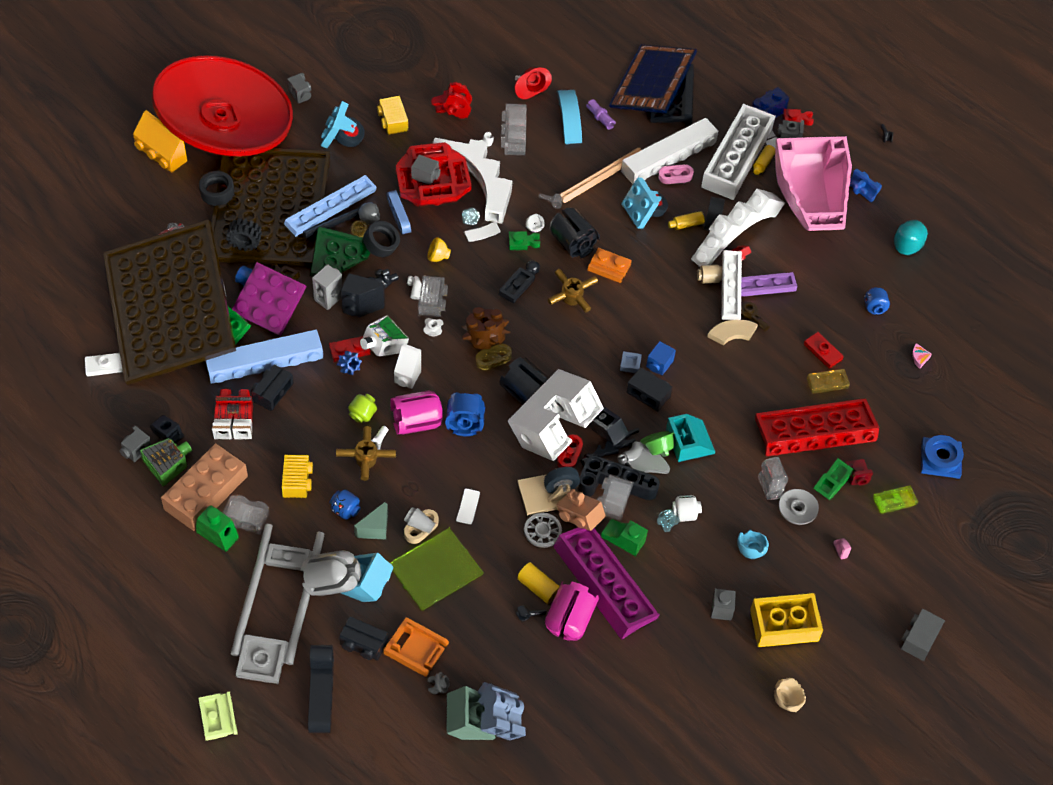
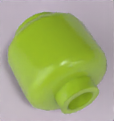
(362, 408)

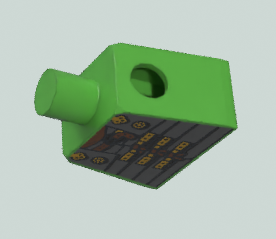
(166, 459)

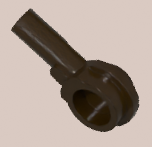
(749, 311)

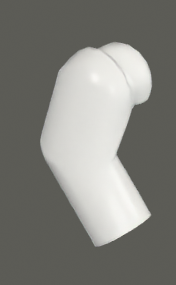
(416, 286)

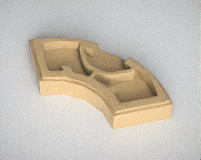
(732, 330)

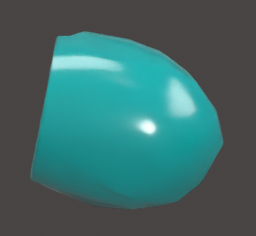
(910, 237)

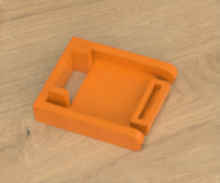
(419, 650)

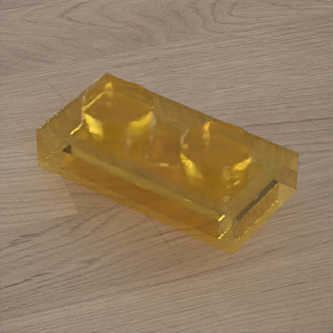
(828, 381)

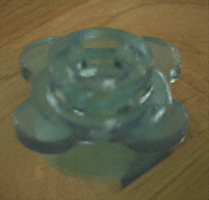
(666, 515)

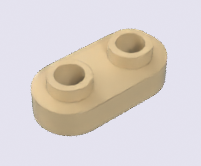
(421, 534)

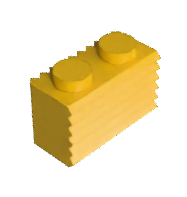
(393, 115)
(295, 476)

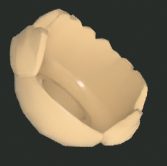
(789, 694)

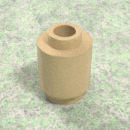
(709, 274)

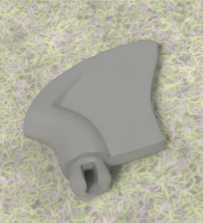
(641, 459)

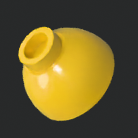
(438, 250)

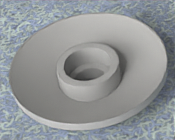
(799, 500)

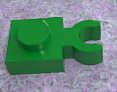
(521, 241)

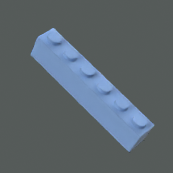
(263, 355)

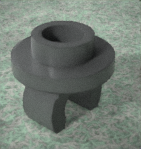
(441, 683)

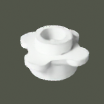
(433, 331)

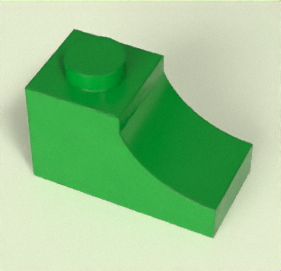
(625, 535)

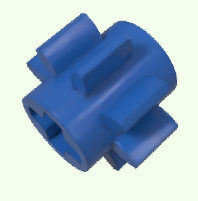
(349, 362)

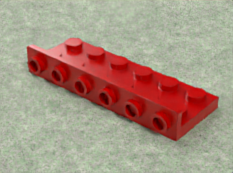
(817, 427)

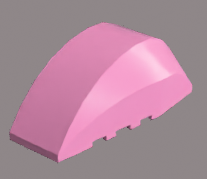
(815, 179)

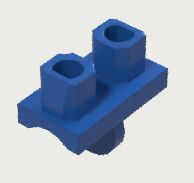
(864, 185)

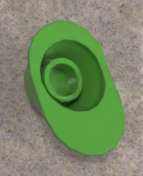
(659, 443)

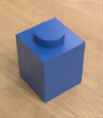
(660, 358)

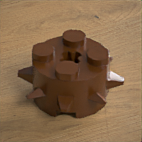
(485, 328)

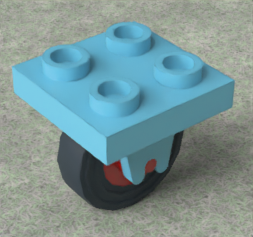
(342, 128)
(643, 203)

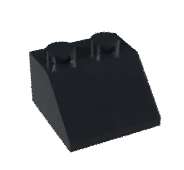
(362, 296)

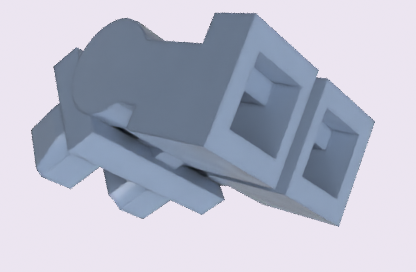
(501, 712)

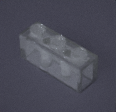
(514, 129)

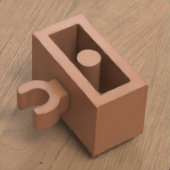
(581, 510)

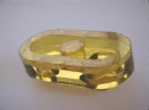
(493, 357)

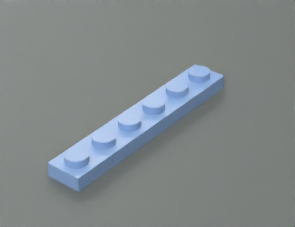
(330, 205)

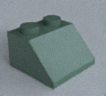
(465, 715)

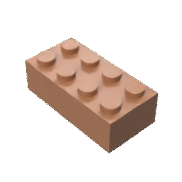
(204, 485)

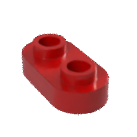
(571, 454)

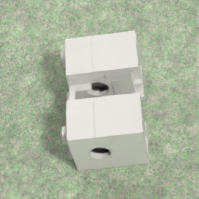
(559, 397)

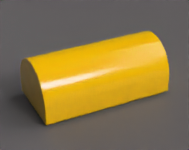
(538, 582)

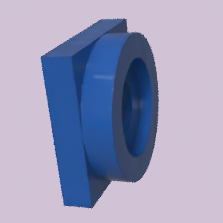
(933, 465)

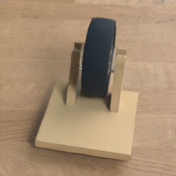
(545, 491)

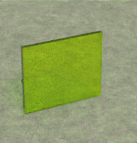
(435, 569)

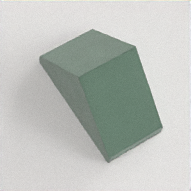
(373, 525)

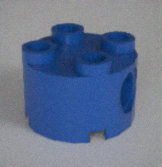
(465, 414)

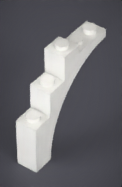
(486, 171)
(726, 228)

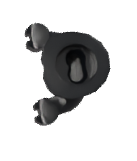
(384, 276)

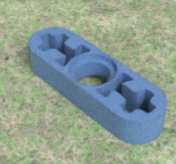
(398, 212)

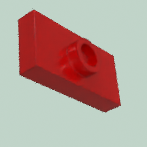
(823, 350)

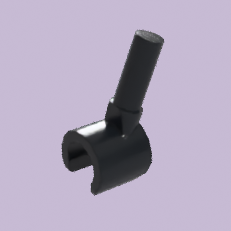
(887, 135)
(523, 613)

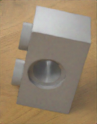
(327, 286)

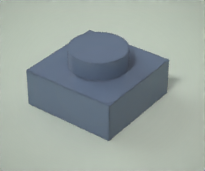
(630, 362)

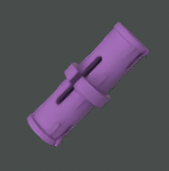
(600, 114)

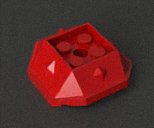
(448, 188)

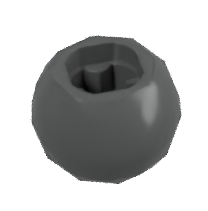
(369, 213)

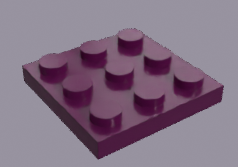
(269, 298)

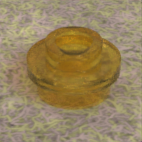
(359, 228)

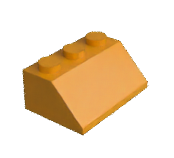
(159, 143)

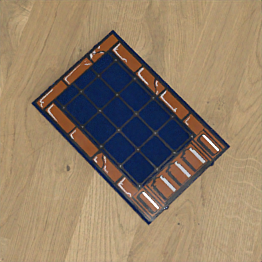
(653, 78)

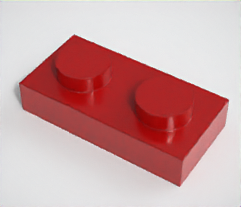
(352, 345)

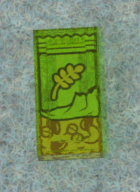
(895, 499)

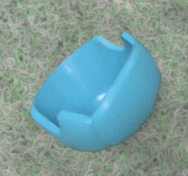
(752, 544)

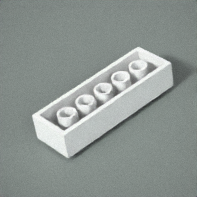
(738, 151)

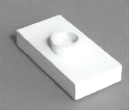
(103, 364)

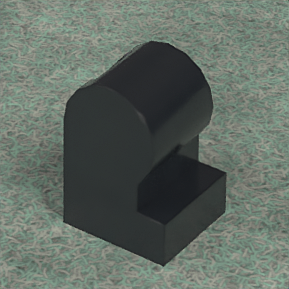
(167, 429)

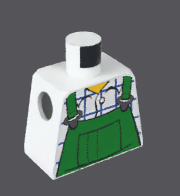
(383, 337)

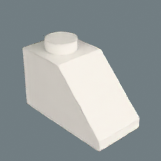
(408, 366)

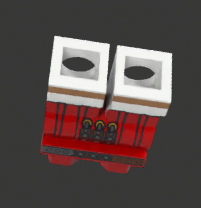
(233, 408)

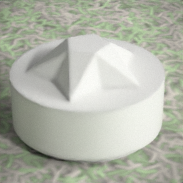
(535, 223)

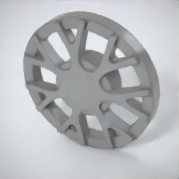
(542, 530)

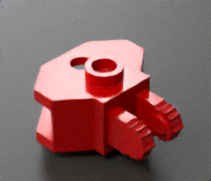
(453, 101)

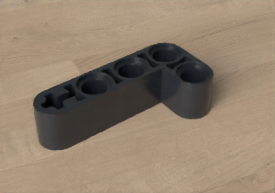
(604, 467)
(321, 688)

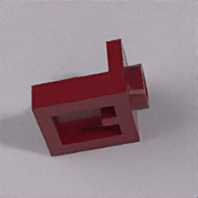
(861, 474)

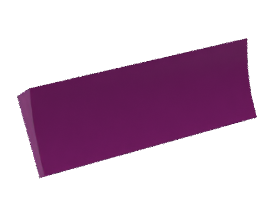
(604, 575)

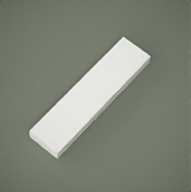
(731, 285)

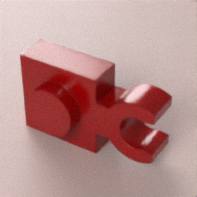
(796, 116)

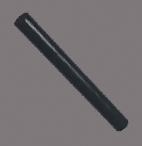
(331, 223)

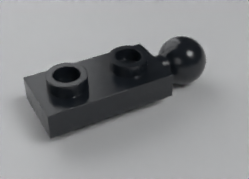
(519, 281)

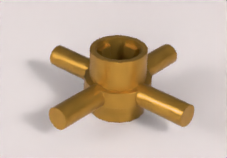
(572, 291)
(365, 447)

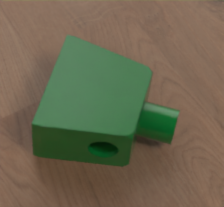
(214, 525)

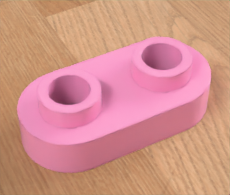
(675, 174)

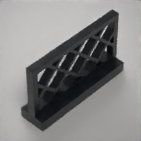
(686, 97)

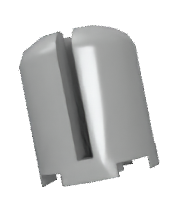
(331, 573)

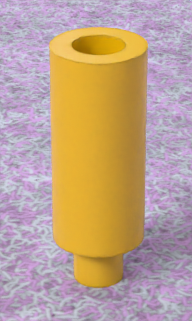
(764, 159)
(687, 220)

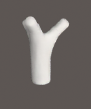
(379, 436)

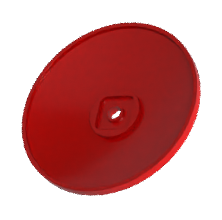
(251, 106)

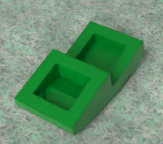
(834, 479)

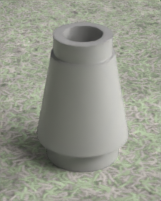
(418, 520)

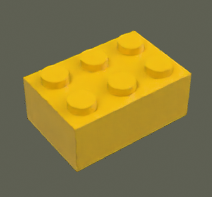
(786, 620)

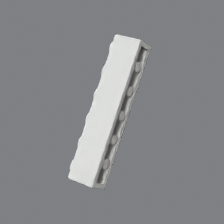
(669, 150)

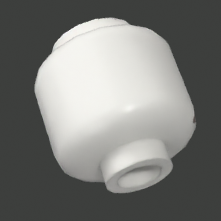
(686, 508)

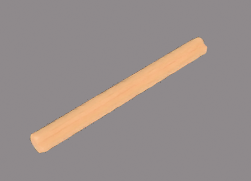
(595, 178)

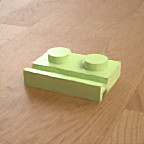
(217, 716)

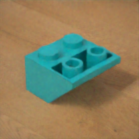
(689, 437)

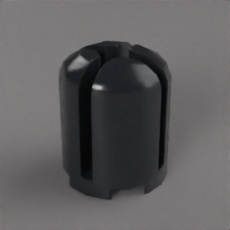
(574, 232)
(523, 379)

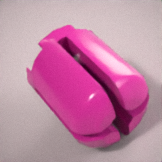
(416, 412)
(579, 616)

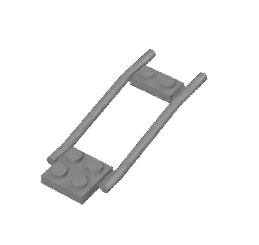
(259, 656)

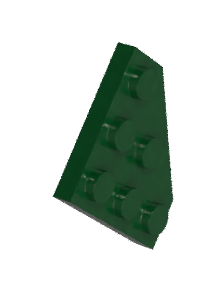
(337, 250)

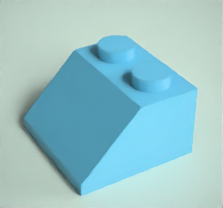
(374, 575)

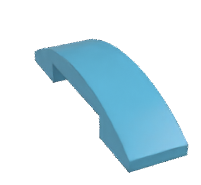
(570, 116)

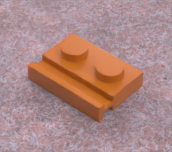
(609, 265)

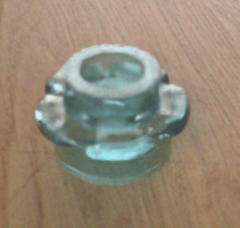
(475, 216)

